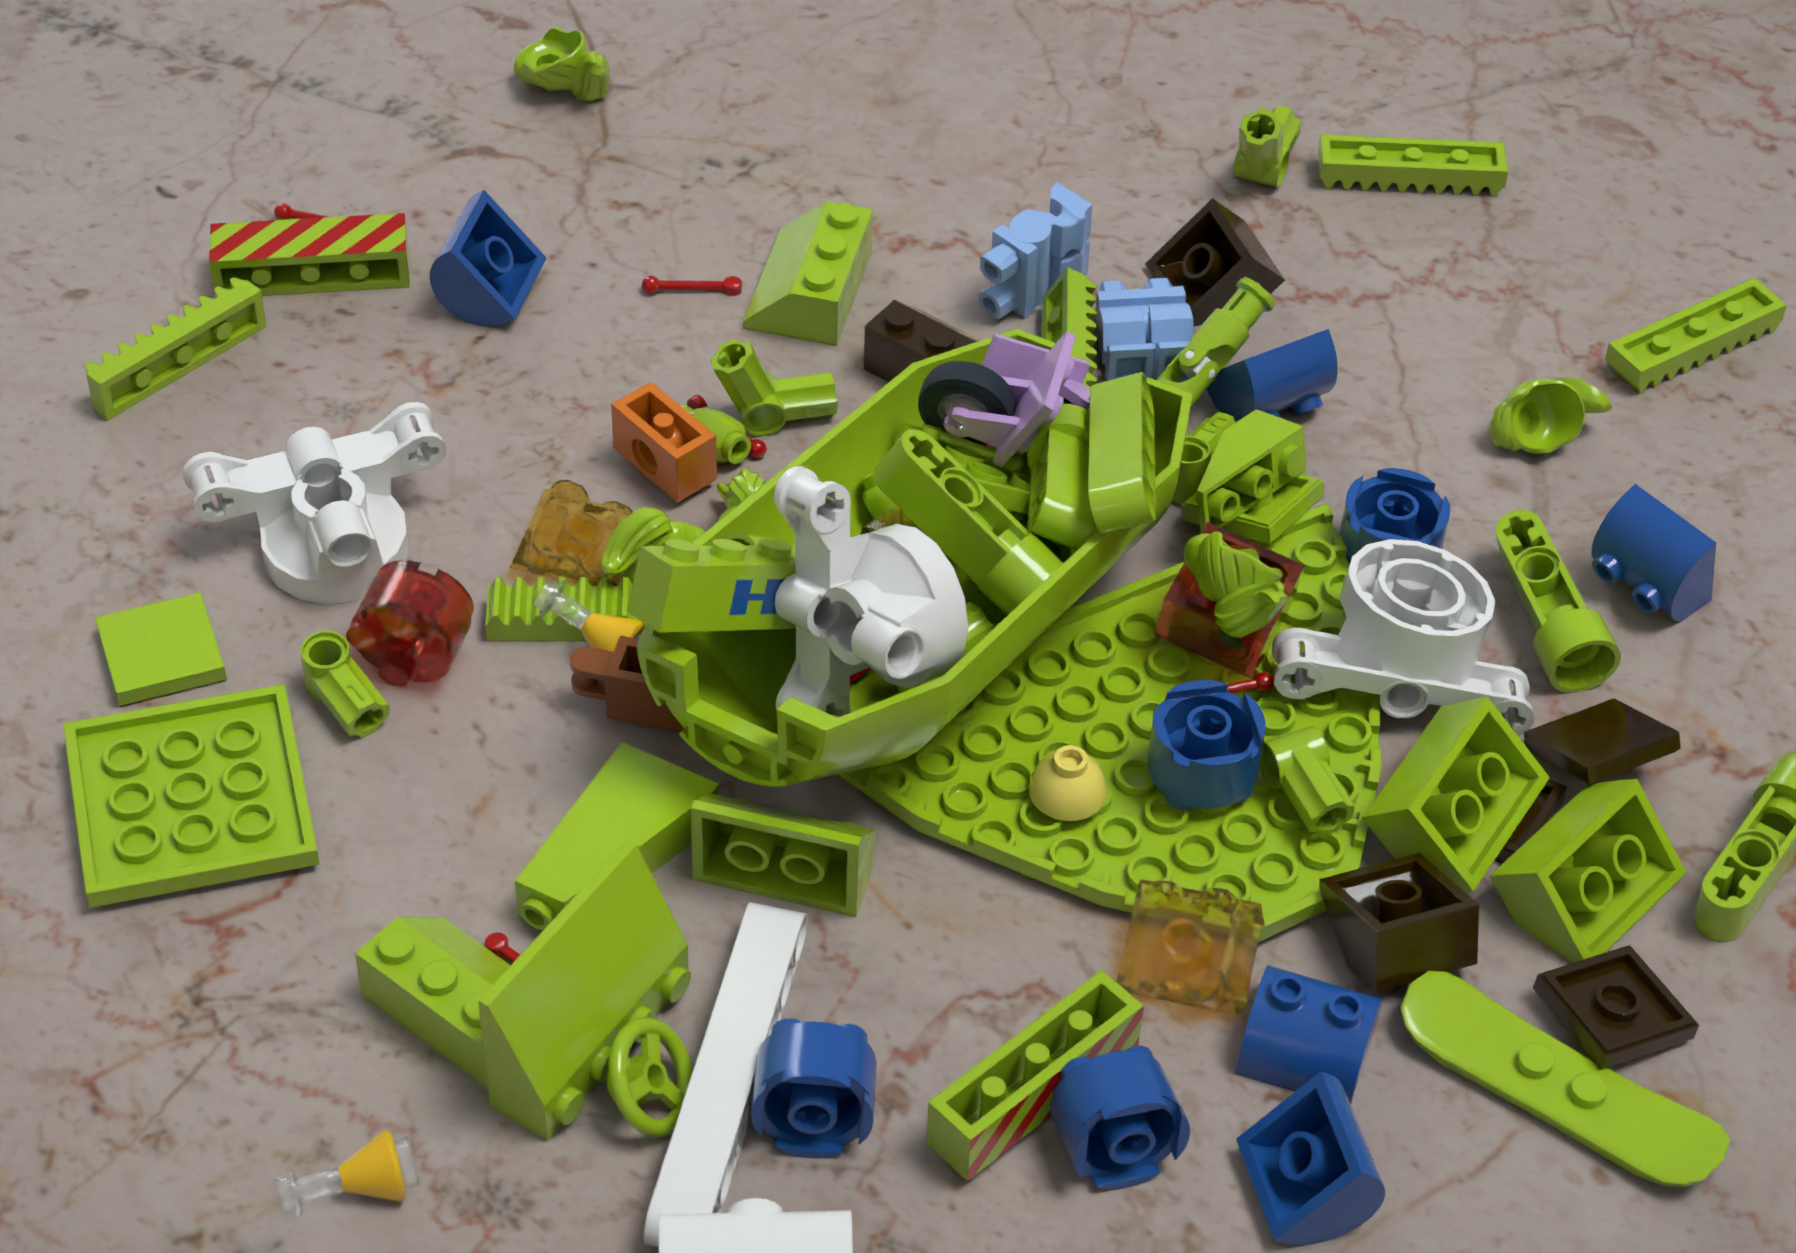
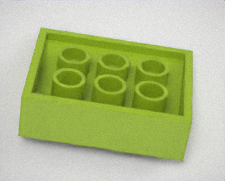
(574, 988)

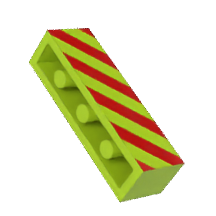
(312, 254)
(1015, 1084)

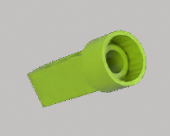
(1060, 479)
(964, 520)
(1569, 637)
(1752, 858)

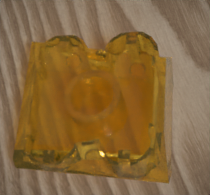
(568, 535)
(1191, 946)

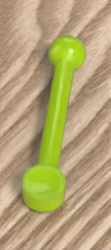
(1014, 464)

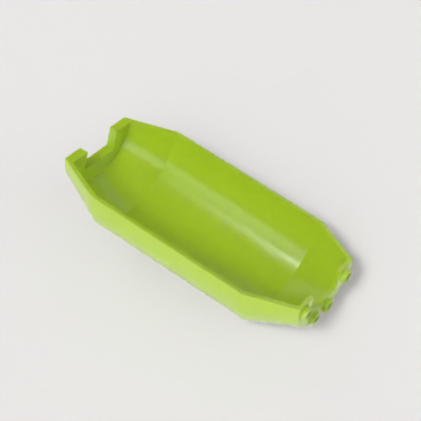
(728, 681)

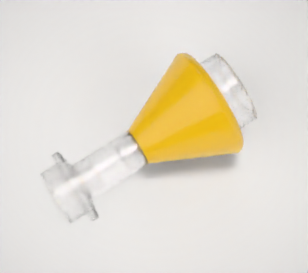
(598, 629)
(376, 1170)

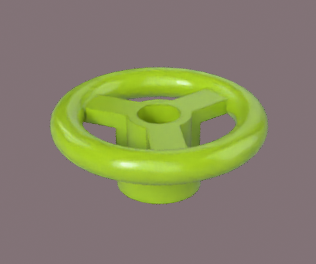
(644, 1077)

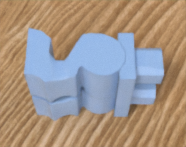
(1035, 253)
(1141, 327)

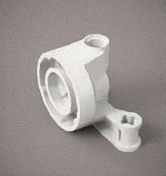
(323, 502)
(862, 599)
(1406, 635)

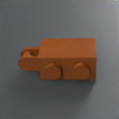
(619, 682)

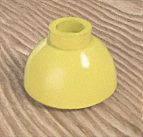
(1068, 785)

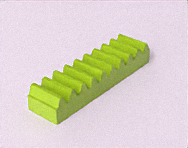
(1412, 162)
(1069, 308)
(1695, 334)
(176, 348)
(515, 618)

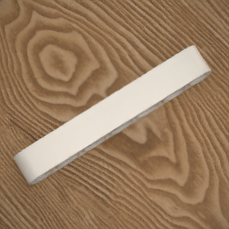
(722, 1083)

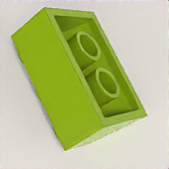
(813, 274)
(1458, 792)
(781, 853)
(1590, 870)
(431, 983)

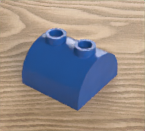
(485, 265)
(1278, 379)
(1655, 555)
(1305, 1029)
(1312, 1165)

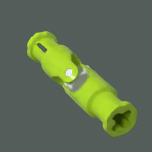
(1218, 339)

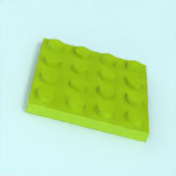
(188, 795)

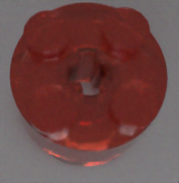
(411, 623)

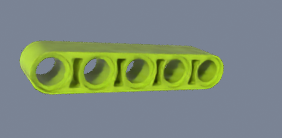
(1122, 453)

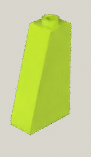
(628, 799)

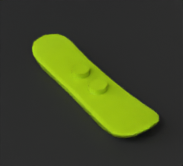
(1560, 1085)

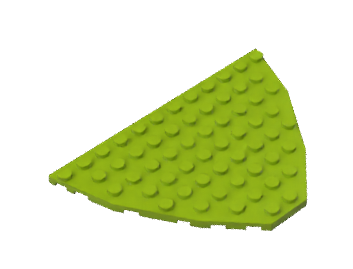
(1096, 688)

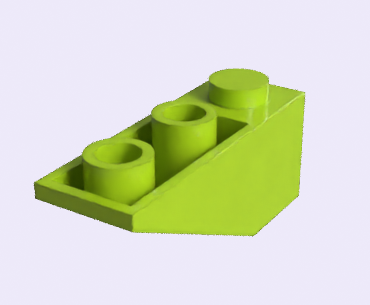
(1249, 465)

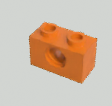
(664, 441)

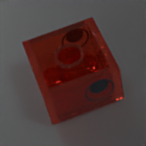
(1190, 620)

